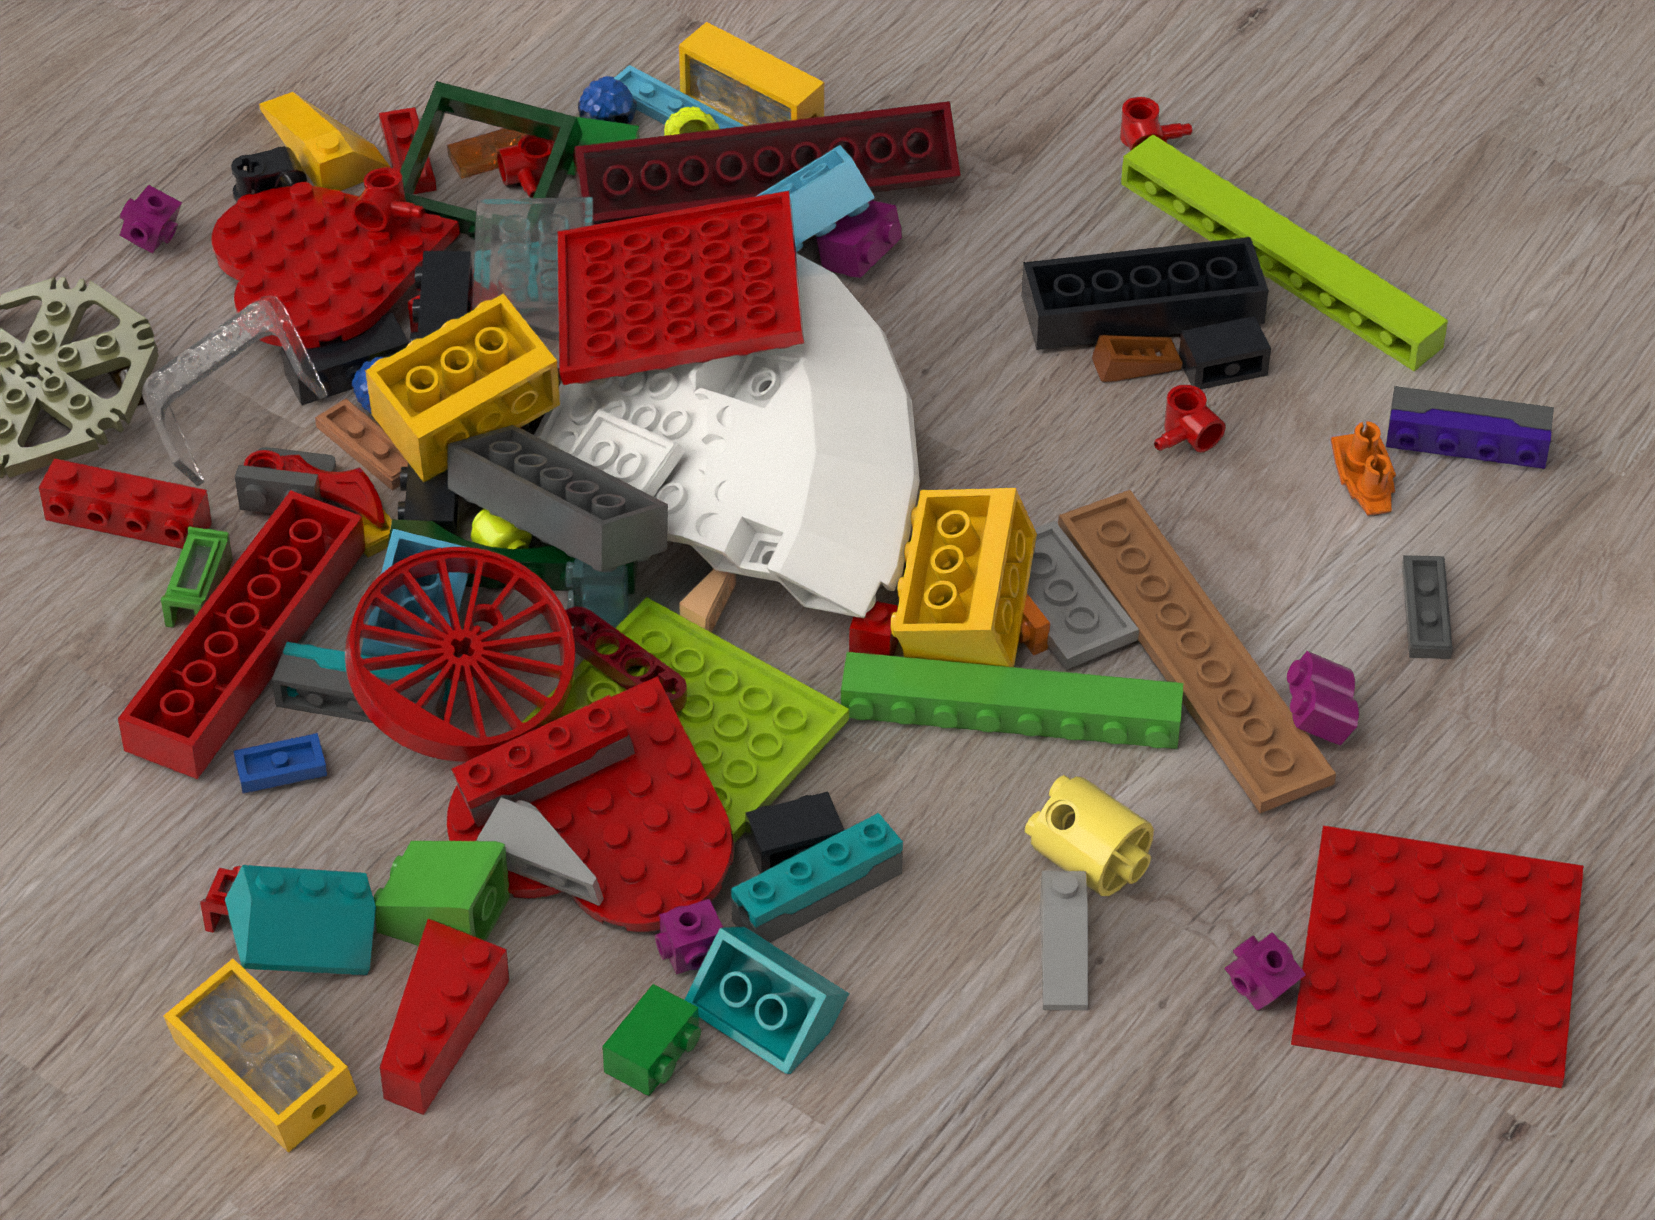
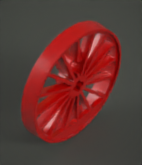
(482, 653)

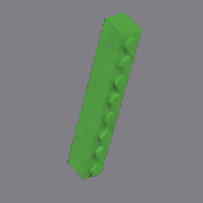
(1012, 700)

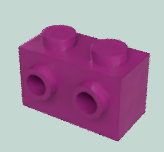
(860, 240)

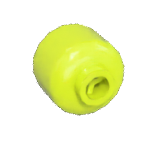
(497, 532)

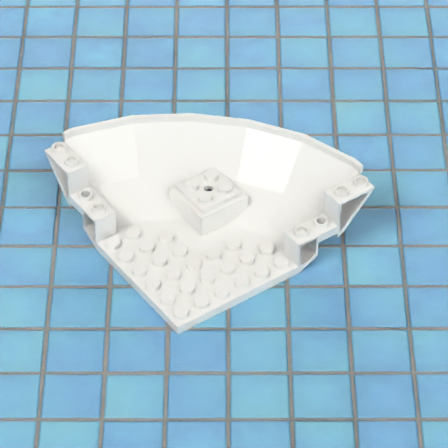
(787, 479)

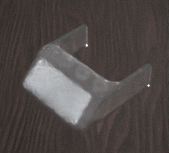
(259, 319)

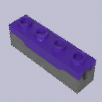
(1470, 427)

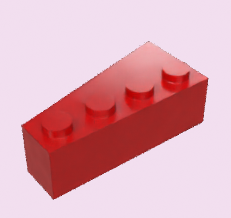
(440, 1012)

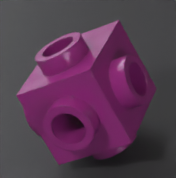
(150, 219)
(687, 935)
(1263, 969)

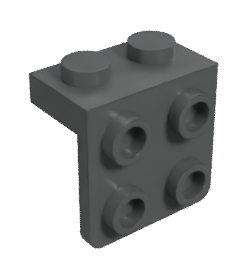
(265, 488)

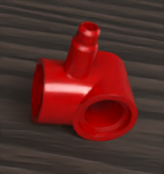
(1141, 121)
(524, 162)
(383, 200)
(1189, 420)

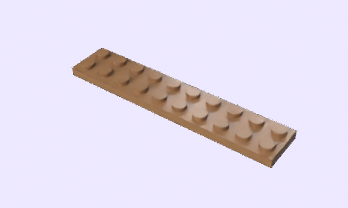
(1198, 648)

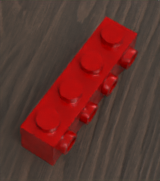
(122, 503)

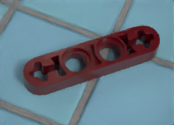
(627, 655)

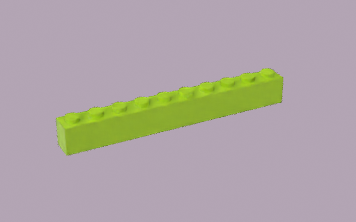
(1286, 253)

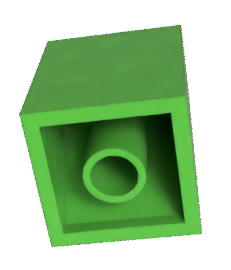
(444, 882)

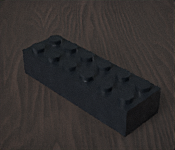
(1142, 292)

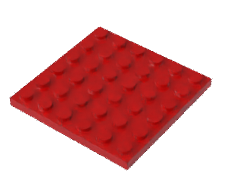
(678, 288)
(1440, 956)

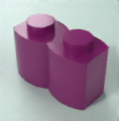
(1323, 697)

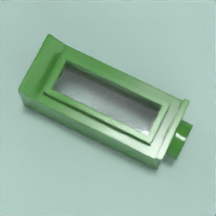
(198, 572)

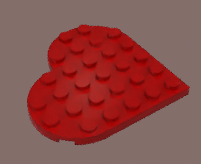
(319, 261)
(640, 825)

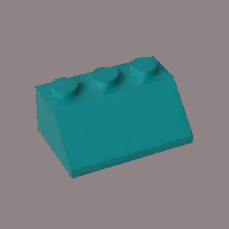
(302, 919)
(764, 998)

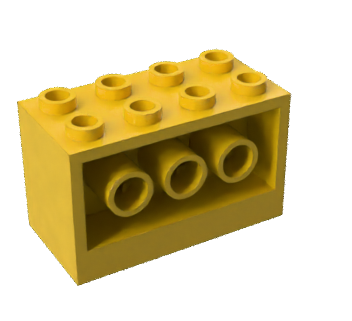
(462, 383)
(965, 577)

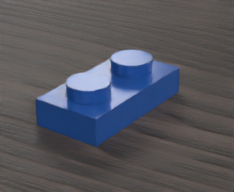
(280, 763)

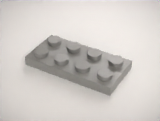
(1075, 601)

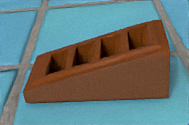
(1122, 358)

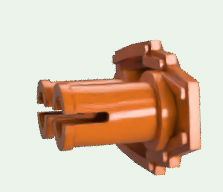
(1365, 468)

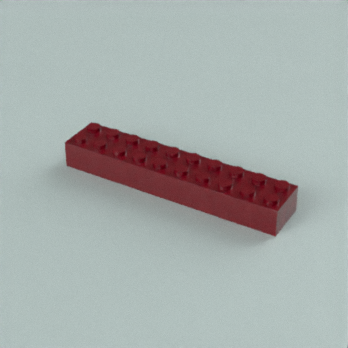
(708, 167)

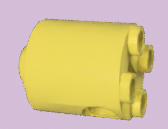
(1091, 833)

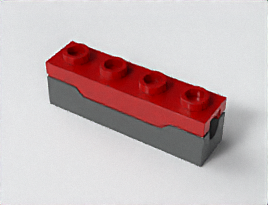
(545, 759)

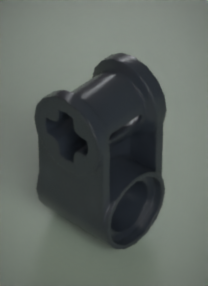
(266, 171)

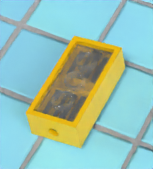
(745, 80)
(261, 1055)

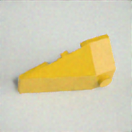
(324, 147)

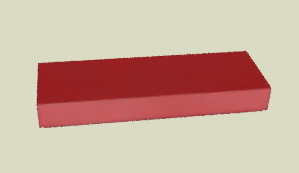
(398, 132)

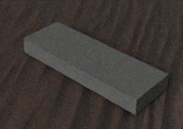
(1426, 607)

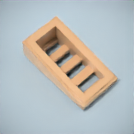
(708, 599)

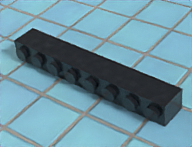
(444, 296)

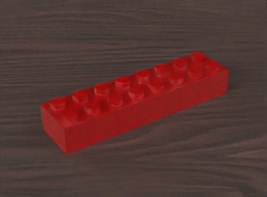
(241, 633)

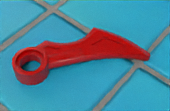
(347, 488)

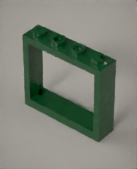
(497, 112)

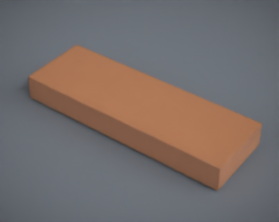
(363, 441)

